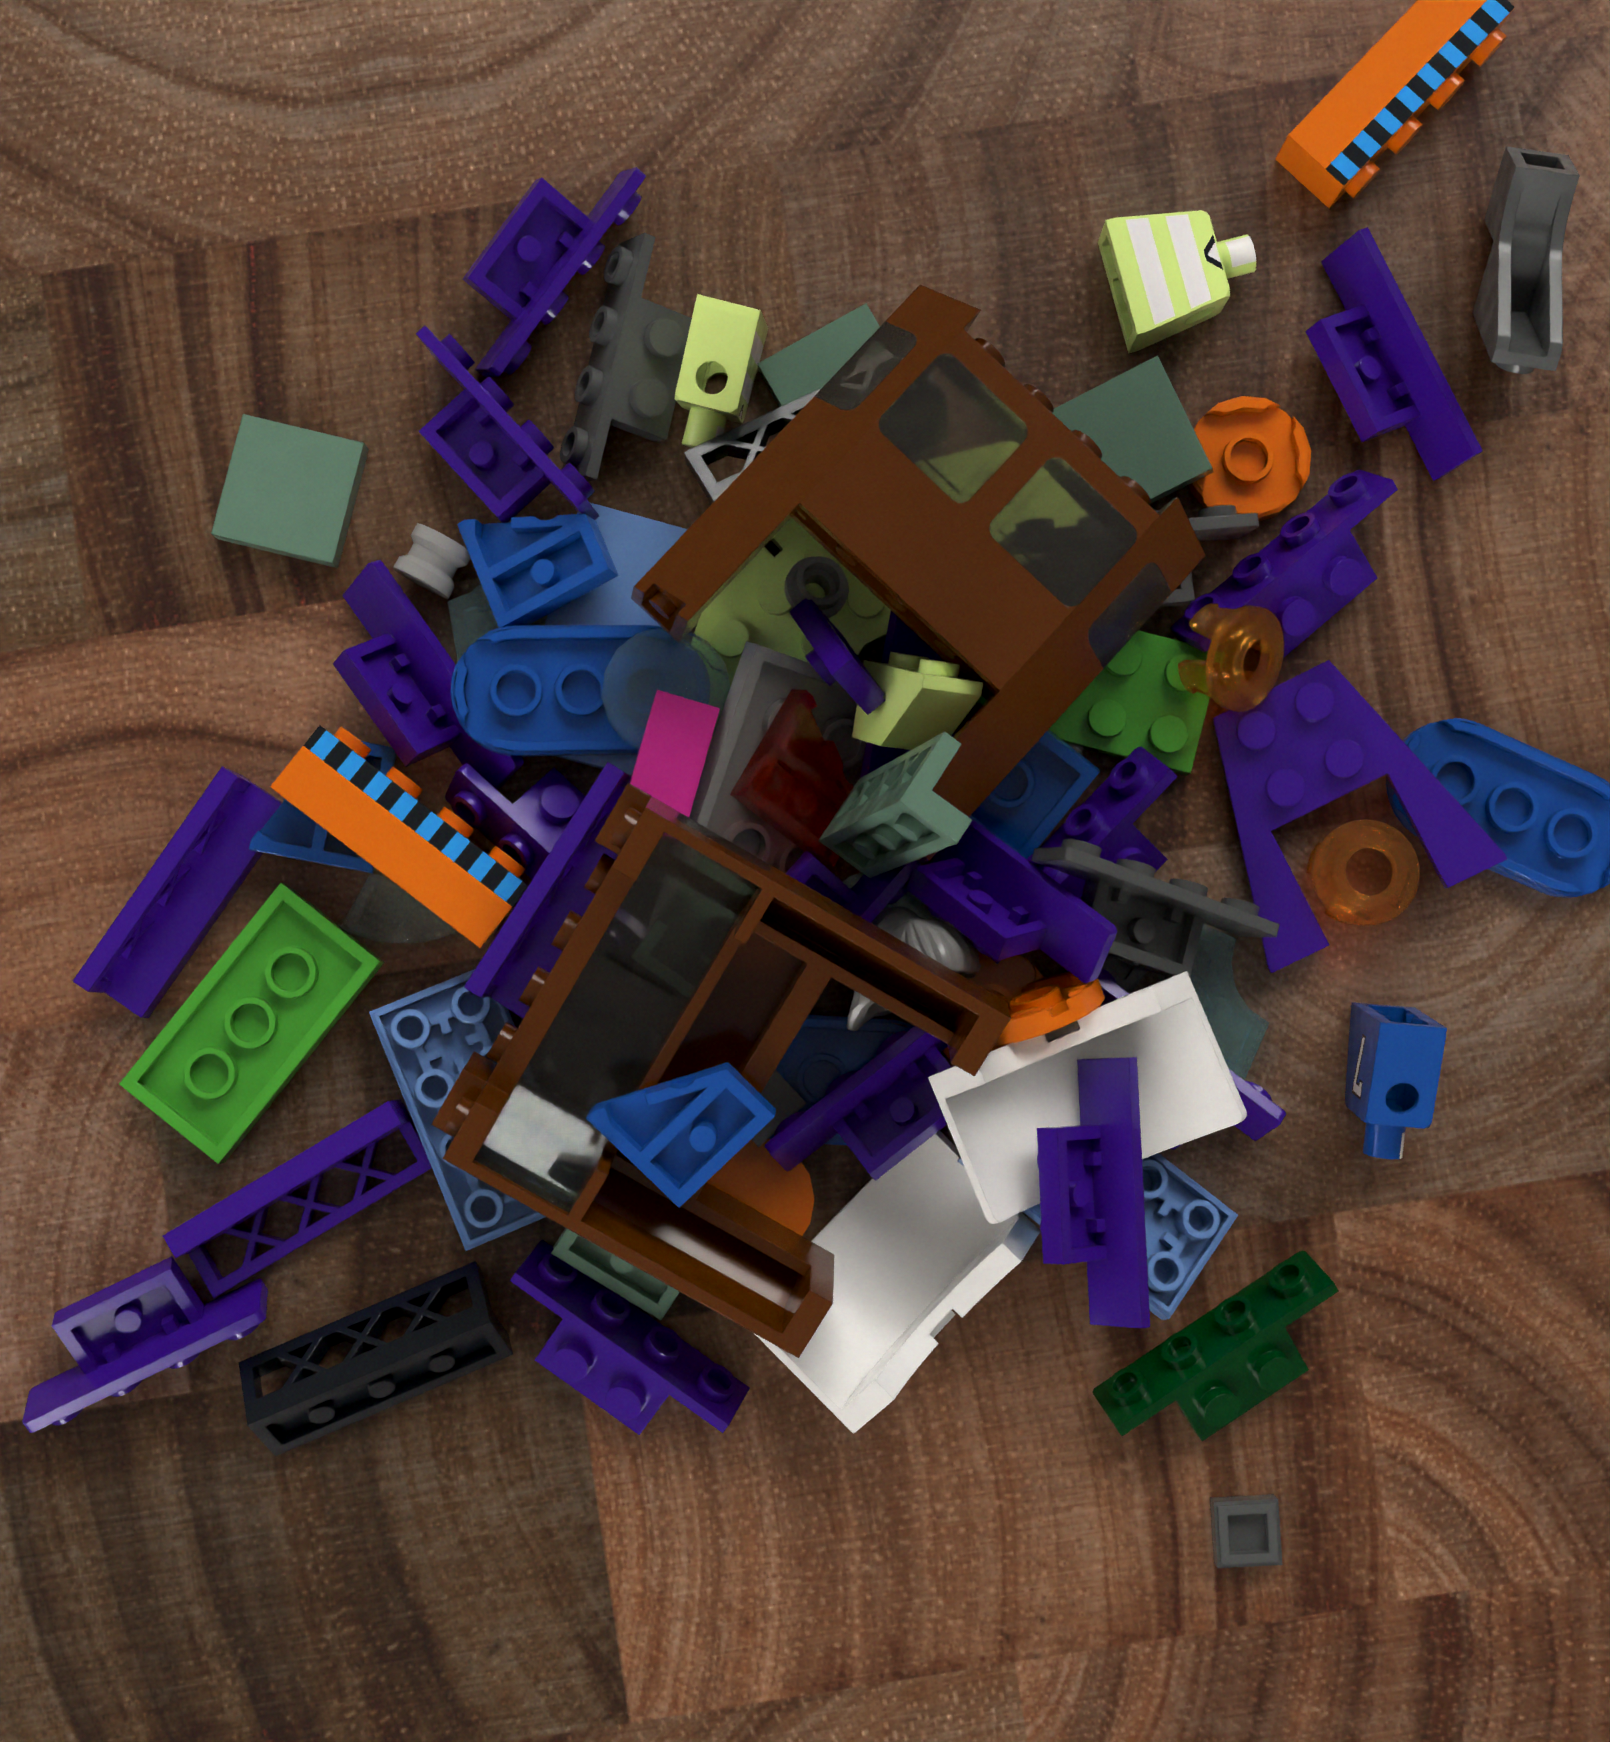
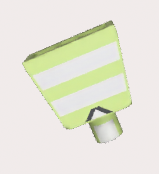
(1169, 272)
(721, 341)

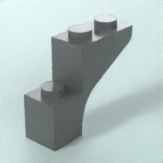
(1522, 284)

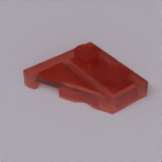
(796, 778)

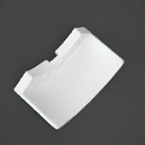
(1035, 1085)
(901, 1264)

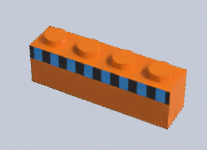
(1387, 91)
(401, 836)

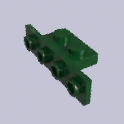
(1224, 1357)

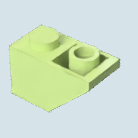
(919, 703)

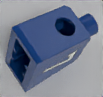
(1395, 1051)

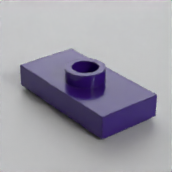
(834, 656)

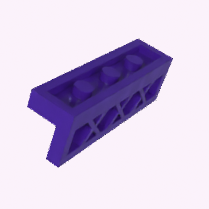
(553, 892)
(180, 895)
(287, 1178)

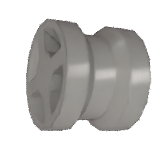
(432, 560)

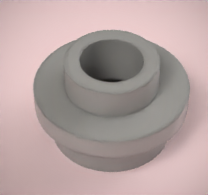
(824, 573)

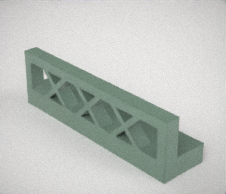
(896, 814)

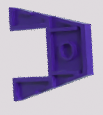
(1305, 750)

